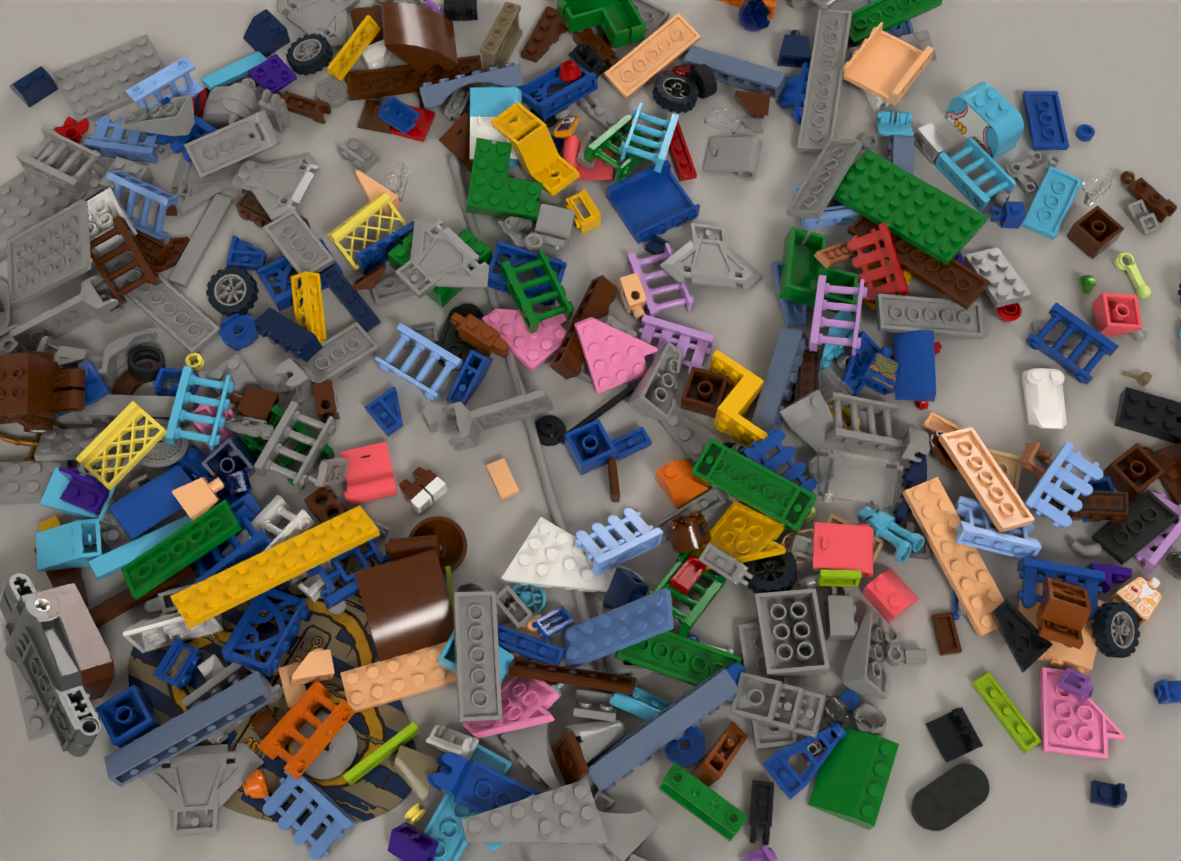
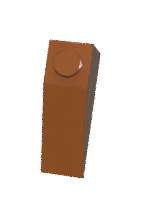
(720, 755)

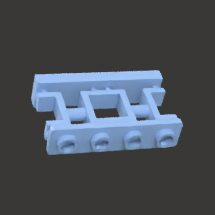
(831, 216)
(989, 538)

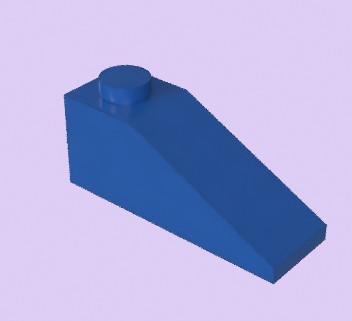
(470, 377)

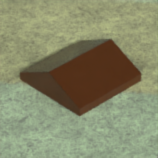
(370, 279)

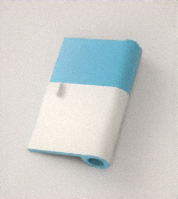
(486, 105)

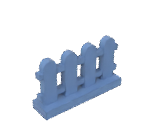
(115, 146)
(319, 814)

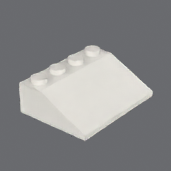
(101, 211)
(162, 631)

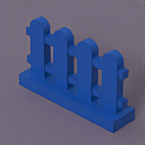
(178, 144)
(784, 455)
(1033, 568)

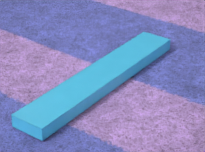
(121, 556)

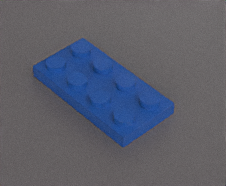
(1045, 120)

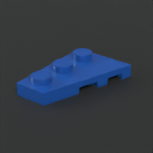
(855, 362)

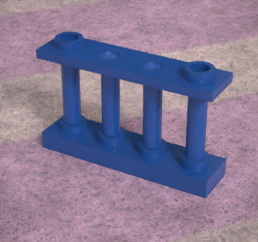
(1073, 325)
(256, 544)

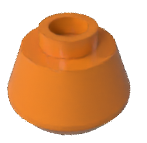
(256, 785)

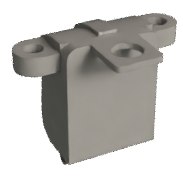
(230, 103)

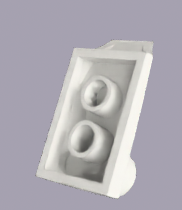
(1044, 398)

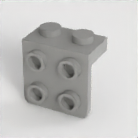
(554, 225)

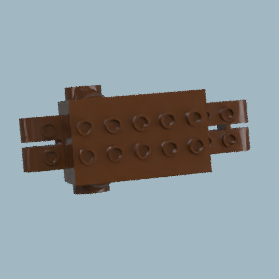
(37, 390)

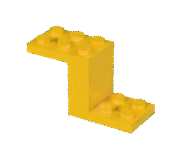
(535, 148)
(745, 392)

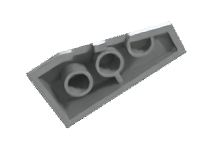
(811, 421)

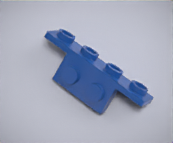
(794, 92)
(192, 465)

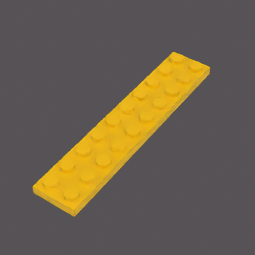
(274, 566)

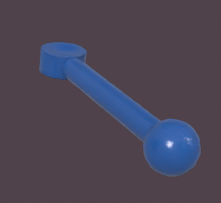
(955, 614)

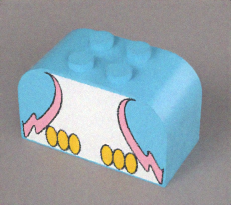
(986, 118)

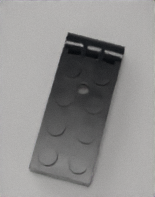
(1149, 415)

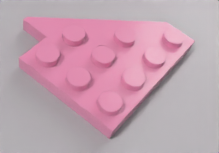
(1070, 725)

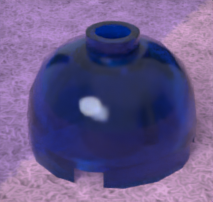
(753, 15)

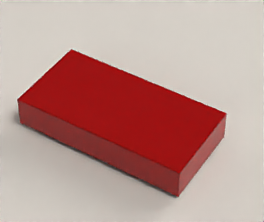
(688, 574)

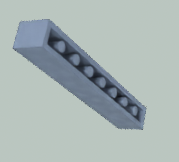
(188, 729)
(661, 729)

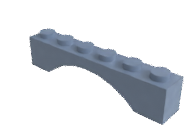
(436, 94)

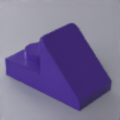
(1112, 574)

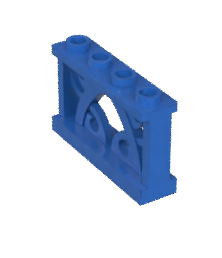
(556, 101)
(519, 257)
(283, 269)
(261, 603)

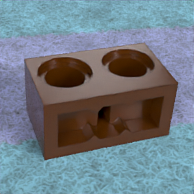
(324, 511)

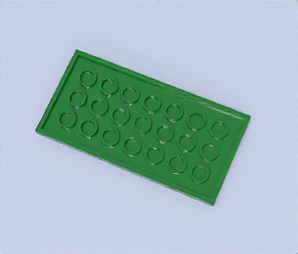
(909, 207)

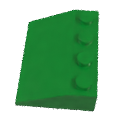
(854, 778)

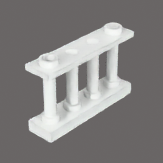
(270, 517)

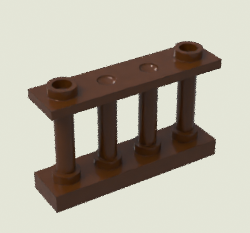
(140, 260)

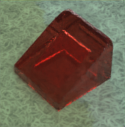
(682, 69)

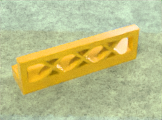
(353, 48)
(312, 306)

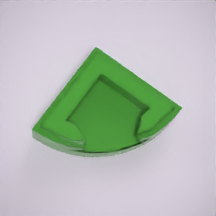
(1087, 283)

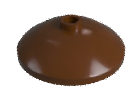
(450, 538)

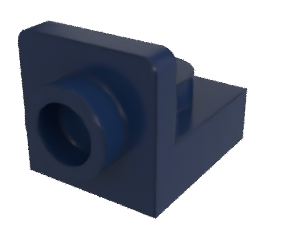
(1108, 794)

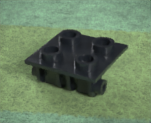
(460, 10)
(954, 734)

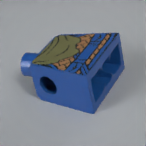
(879, 372)

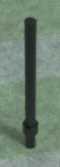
(607, 406)

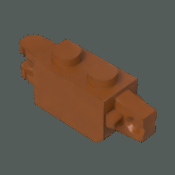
(480, 335)

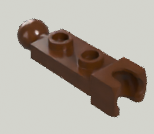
(597, 45)
(306, 106)
(1152, 199)

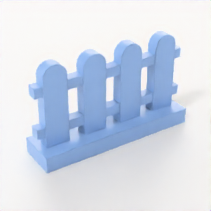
(1064, 476)
(618, 551)

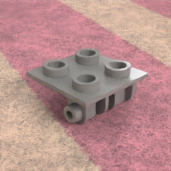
(516, 229)

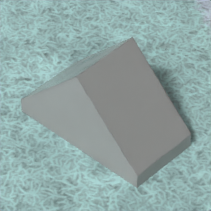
(512, 607)

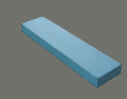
(233, 71)

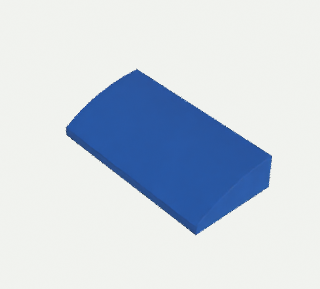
(916, 367)
(149, 503)

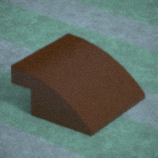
(419, 36)
(406, 604)

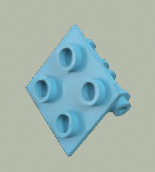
(897, 126)

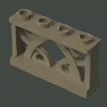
(502, 37)

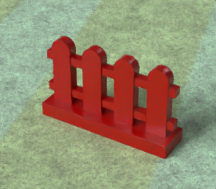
(872, 257)

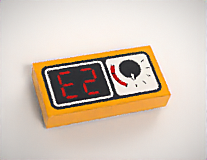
(566, 126)

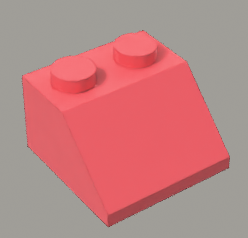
(1116, 314)
(889, 595)

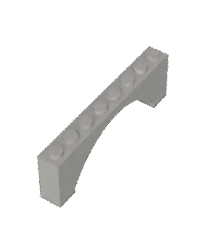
(623, 831)

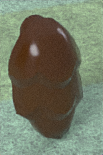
(940, 452)

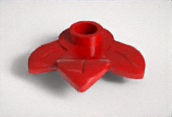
(72, 129)

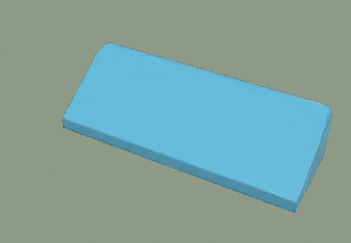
(639, 704)

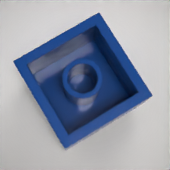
(589, 446)
(128, 716)

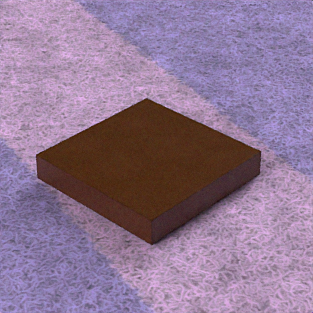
(570, 758)

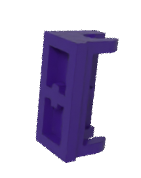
(411, 844)

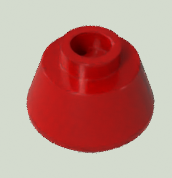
(569, 71)
(1009, 312)

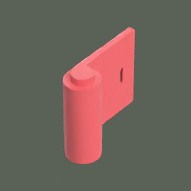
(600, 170)
(369, 474)
(845, 547)

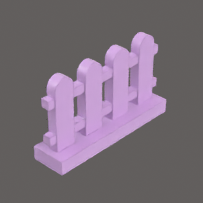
(685, 336)
(1161, 544)

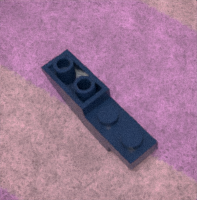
(912, 477)

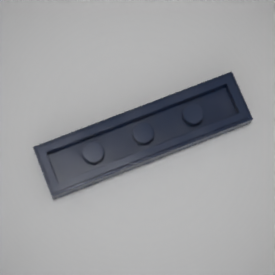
(350, 299)

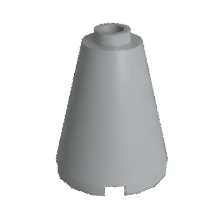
(596, 736)

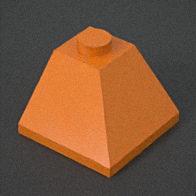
(679, 483)

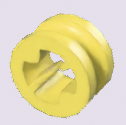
(193, 356)
(415, 814)

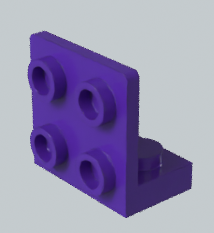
(272, 74)
(83, 491)

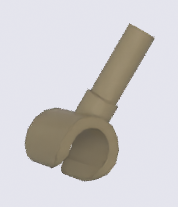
(1143, 380)

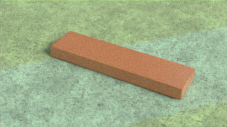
(835, 255)

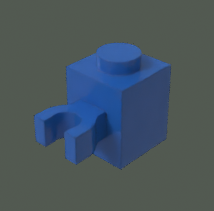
(1010, 215)

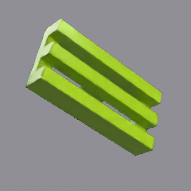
(843, 578)

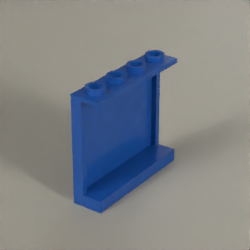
(651, 202)

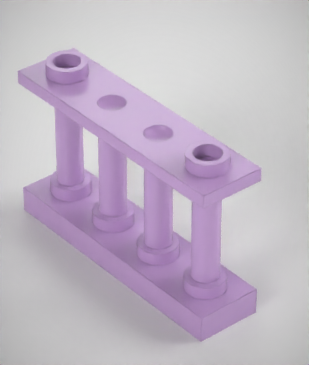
(651, 308)
(820, 321)

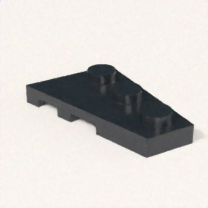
(1019, 635)

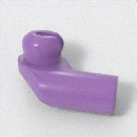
(431, 5)

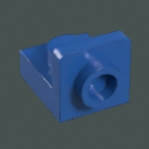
(1168, 691)

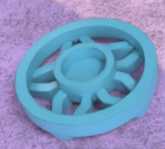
(528, 598)

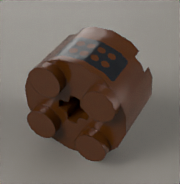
(688, 532)

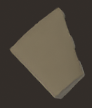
(414, 768)

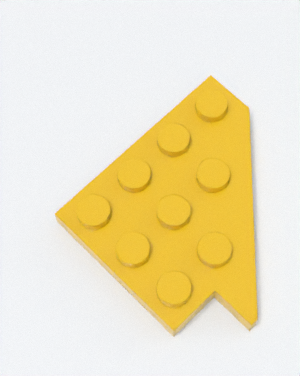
(744, 535)

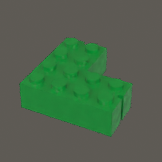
(617, 18)
(495, 193)
(802, 270)
(441, 295)

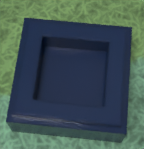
(655, 245)

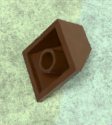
(754, 103)
(370, 120)

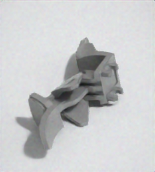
(114, 356)

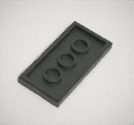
(1145, 521)

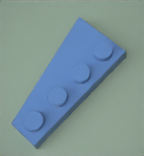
(793, 312)

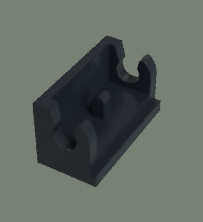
(588, 59)

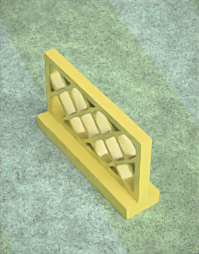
(360, 217)
(113, 436)

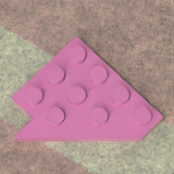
(528, 348)
(611, 354)
(522, 707)

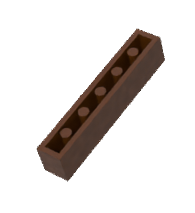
(594, 304)

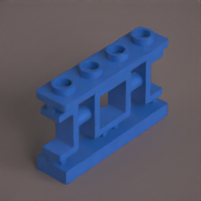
(351, 589)

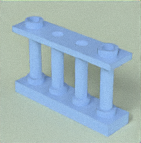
(163, 78)
(421, 344)

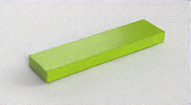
(1006, 712)
(381, 753)

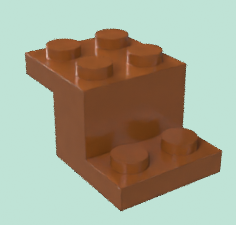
(1063, 613)

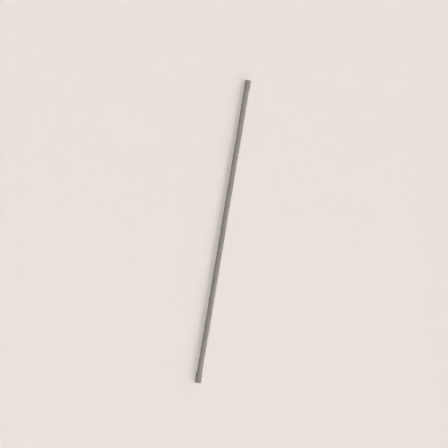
(520, 390)

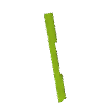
(449, 580)

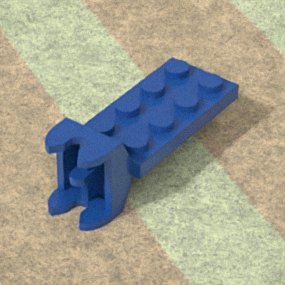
(476, 784)

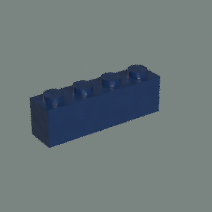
(287, 335)

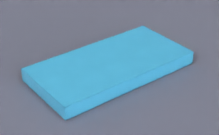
(1051, 202)

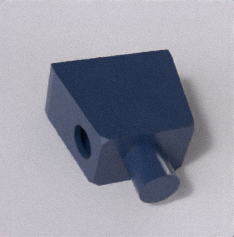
(794, 50)
(625, 588)

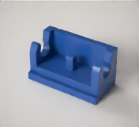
(397, 114)

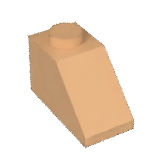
(316, 666)

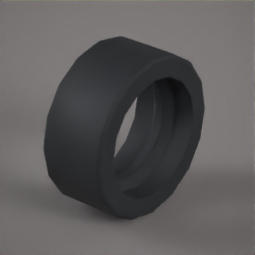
(704, 80)
(145, 352)

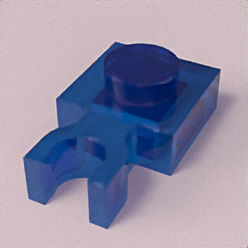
(236, 483)

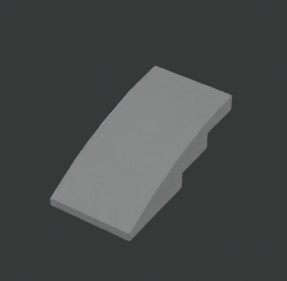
(778, 705)

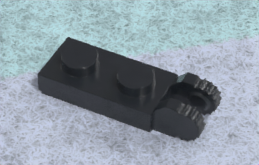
(761, 809)

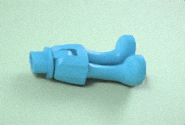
(884, 524)

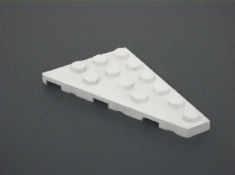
(553, 560)

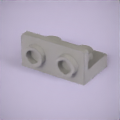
(358, 155)
(330, 472)
(594, 705)

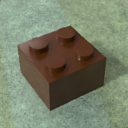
(1095, 232)
(704, 391)
(1133, 471)

